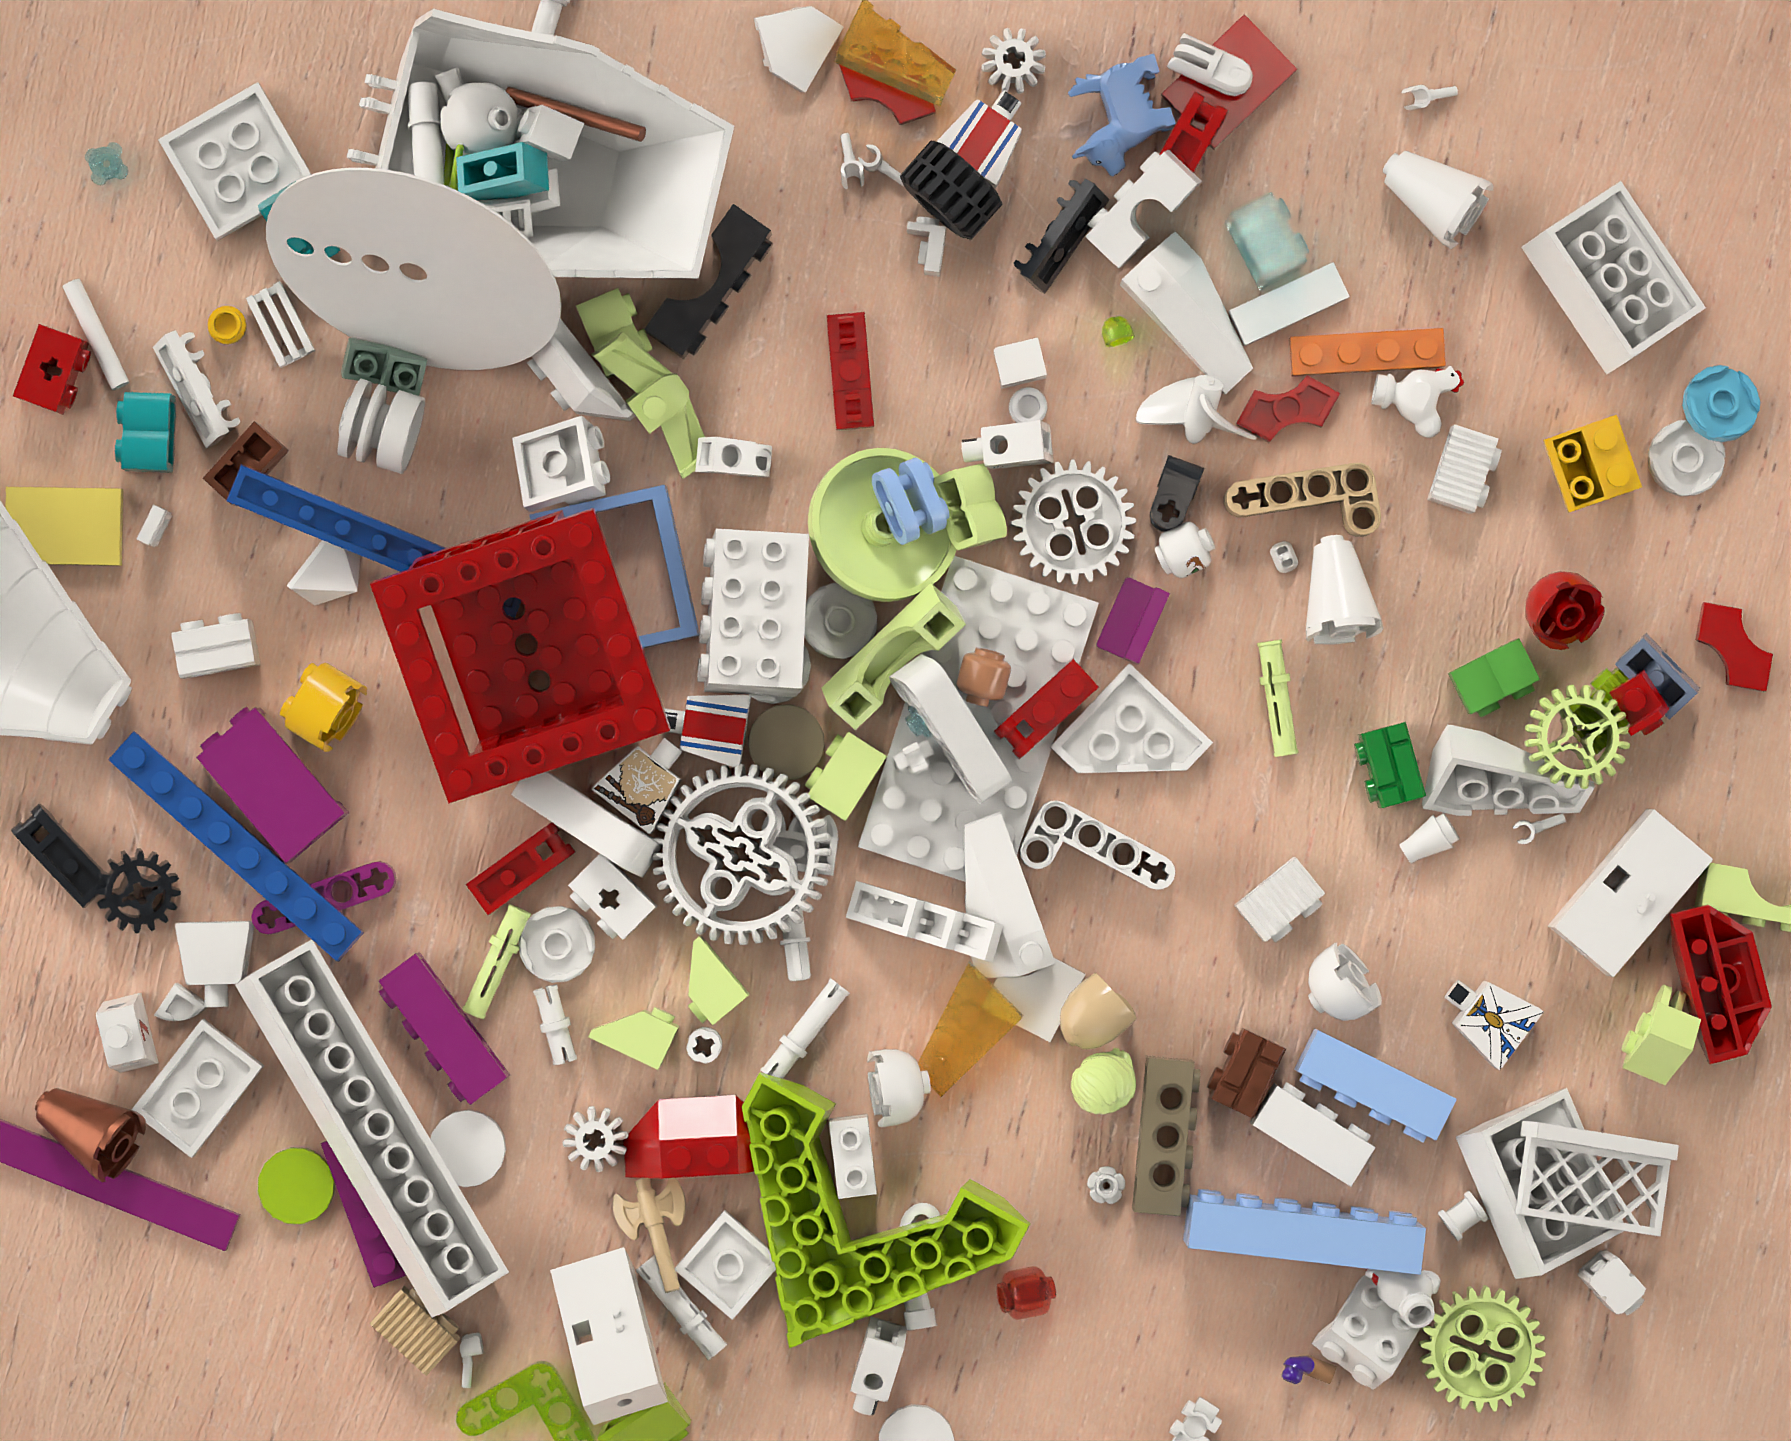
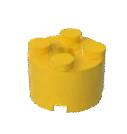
(323, 705)

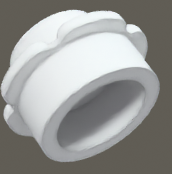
(1109, 1175)

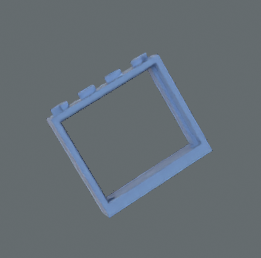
(672, 552)

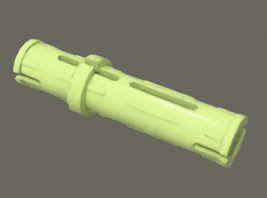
(1277, 697)
(514, 919)

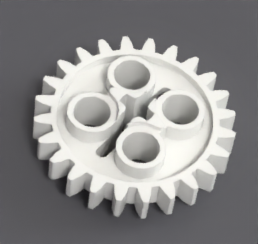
(1107, 513)

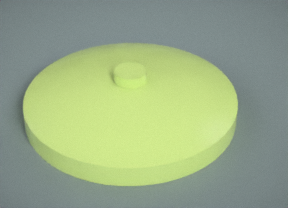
(856, 541)

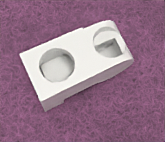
(733, 457)

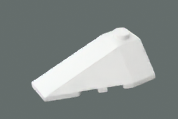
(1184, 303)
(1486, 773)
(1001, 895)

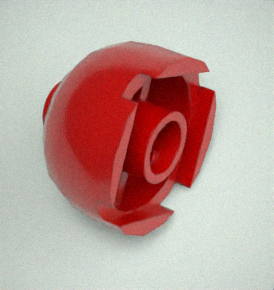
(1563, 609)

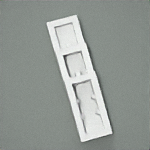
(924, 921)

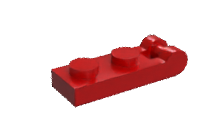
(1189, 142)
(1047, 707)
(519, 869)

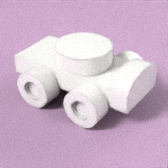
(1198, 1419)

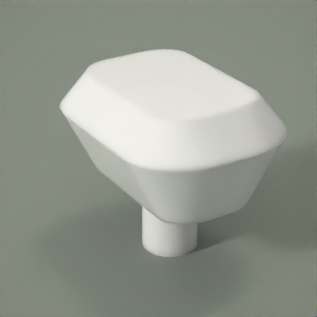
(1284, 557)

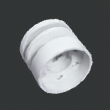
(376, 425)

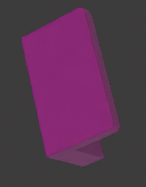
(1132, 620)

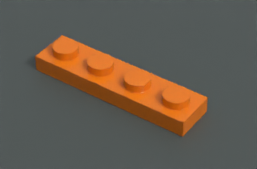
(1367, 352)

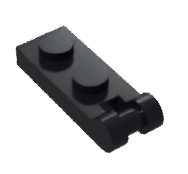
(60, 855)

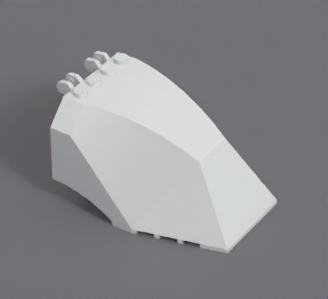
(622, 200)

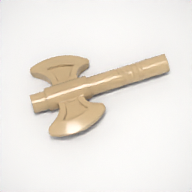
(650, 1211)

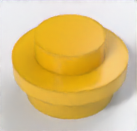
(227, 325)

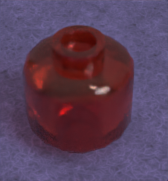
(1025, 1293)

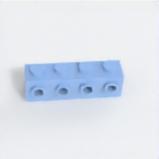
(1374, 1084)

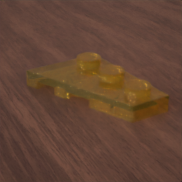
(889, 56)
(967, 1029)

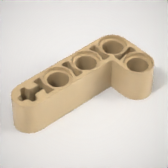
(1301, 497)

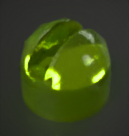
(1117, 331)

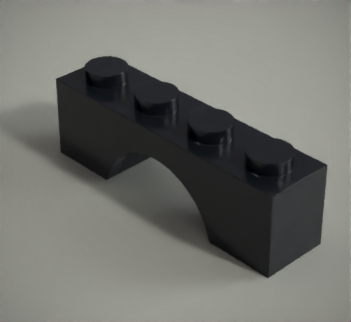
(682, 322)

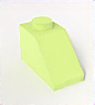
(712, 984)
(639, 1035)

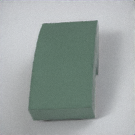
(383, 366)

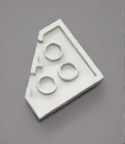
(1131, 731)

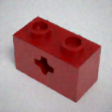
(52, 349)

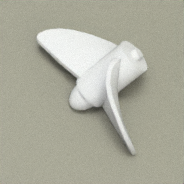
(1191, 404)

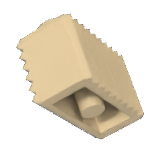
(414, 1331)

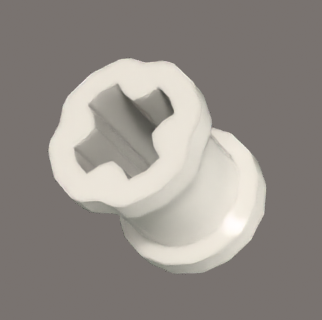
(701, 1056)
(1463, 1215)

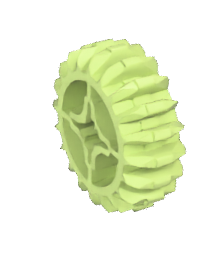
(1568, 720)

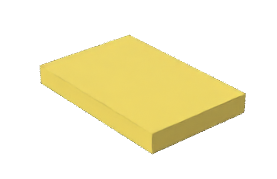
(70, 523)

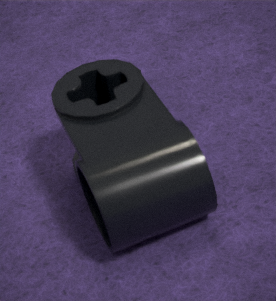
(1176, 488)

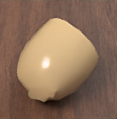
(1094, 1014)

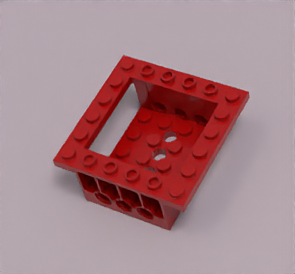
(585, 640)

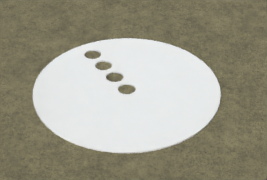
(485, 287)

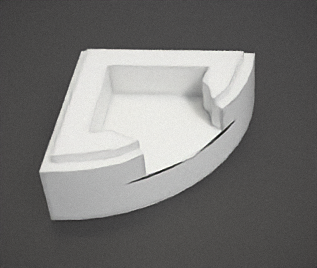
(180, 1005)

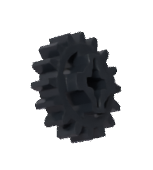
(121, 896)

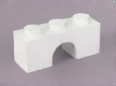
(1117, 231)

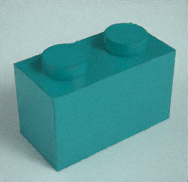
(503, 172)

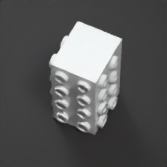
(754, 612)

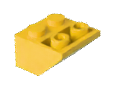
(1592, 463)

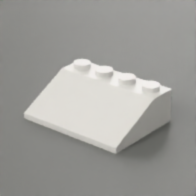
(1613, 277)
(1495, 1162)

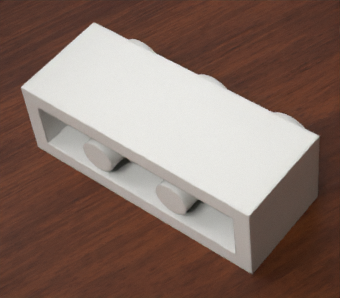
(1313, 1133)

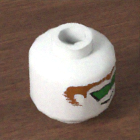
(1184, 550)

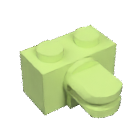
(1661, 1038)

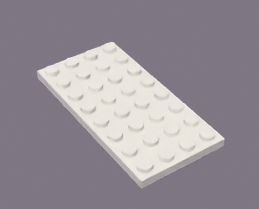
(1039, 633)

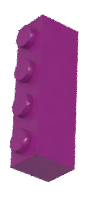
(443, 1028)

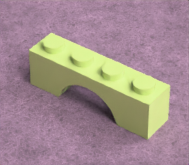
(862, 683)
(1731, 892)

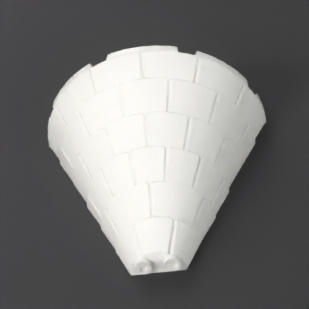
(52, 665)

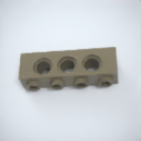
(1147, 1194)

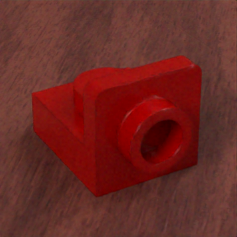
(1640, 703)

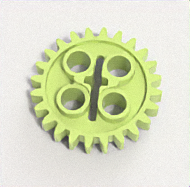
(1493, 1317)

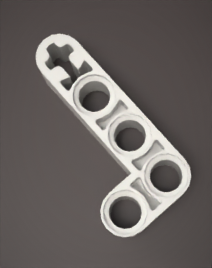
(953, 726)
(588, 822)
(1101, 851)

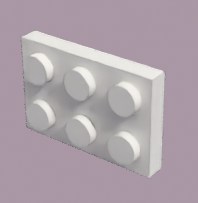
(197, 1088)

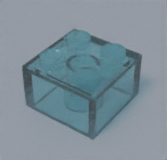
(1267, 240)

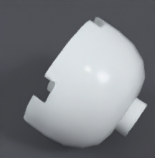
(479, 118)
(1340, 984)
(896, 1086)

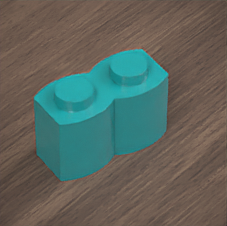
(147, 432)

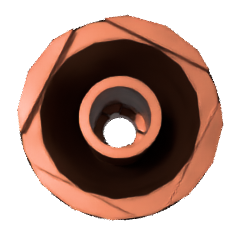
(91, 1130)

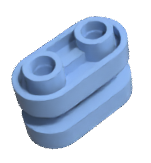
(917, 481)

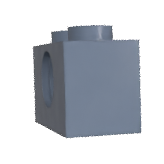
(1664, 673)

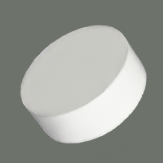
(1027, 405)

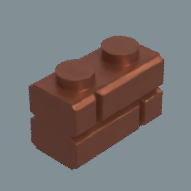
(1246, 1072)

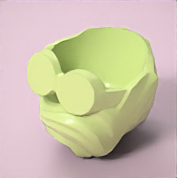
(1104, 1082)

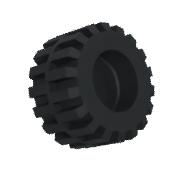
(951, 189)

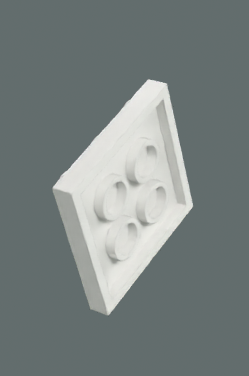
(234, 159)

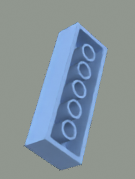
(1304, 1234)

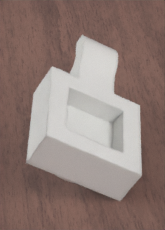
(915, 757)

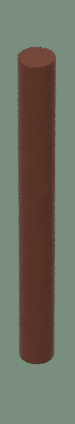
(586, 116)

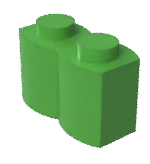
(1493, 677)

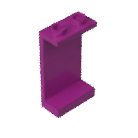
(270, 784)

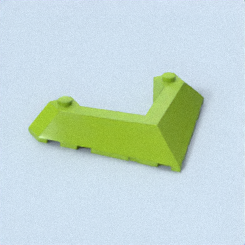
(820, 1271)

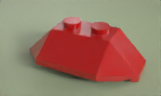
(1720, 980)
(689, 1139)

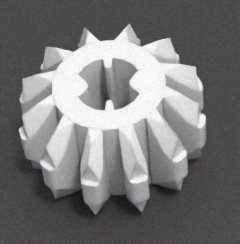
(1021, 50)
(601, 1150)

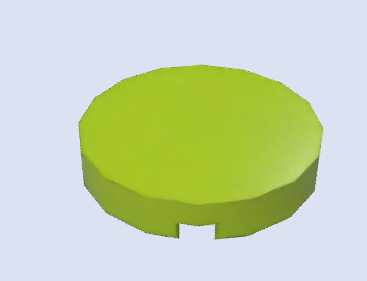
(296, 1185)

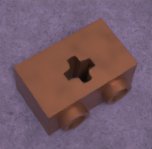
(254, 449)

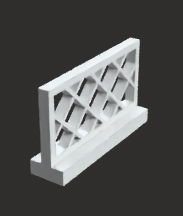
(1597, 1144)

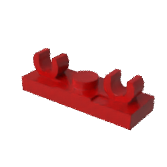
(850, 371)

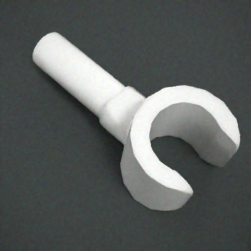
(1424, 95)
(880, 165)
(850, 166)
(1539, 826)
(470, 1346)

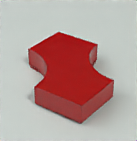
(902, 104)
(1270, 413)
(1724, 632)

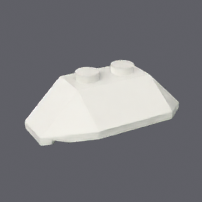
(577, 378)

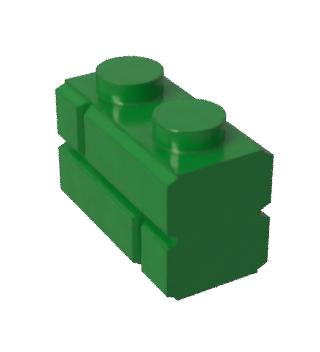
(1390, 765)

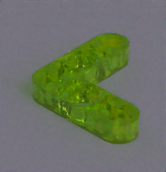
(527, 1396)

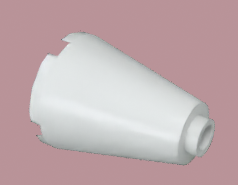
(1437, 194)
(1339, 595)

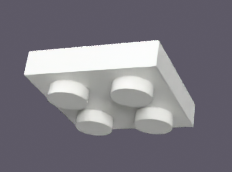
(727, 1264)

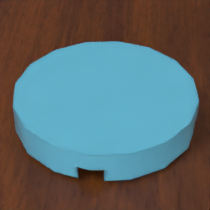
(1721, 403)

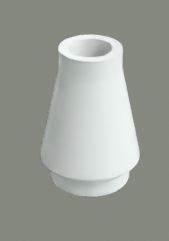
(1431, 838)

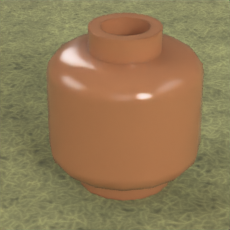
(983, 676)

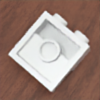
(561, 464)

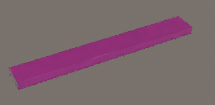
(127, 1192)

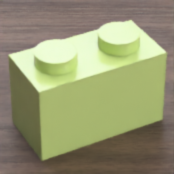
(845, 775)

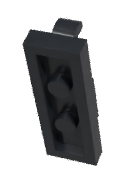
(1062, 235)

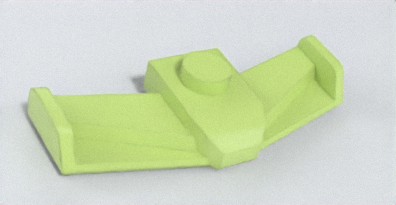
(658, 400)

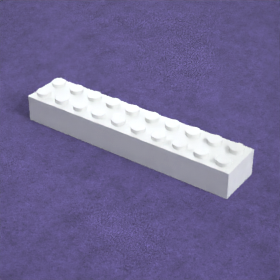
(372, 1128)

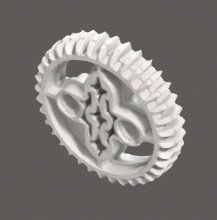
(740, 886)

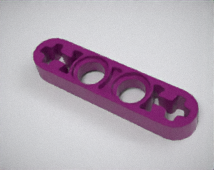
(324, 887)

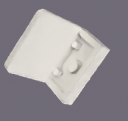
(1366, 1336)

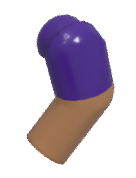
(1307, 1365)

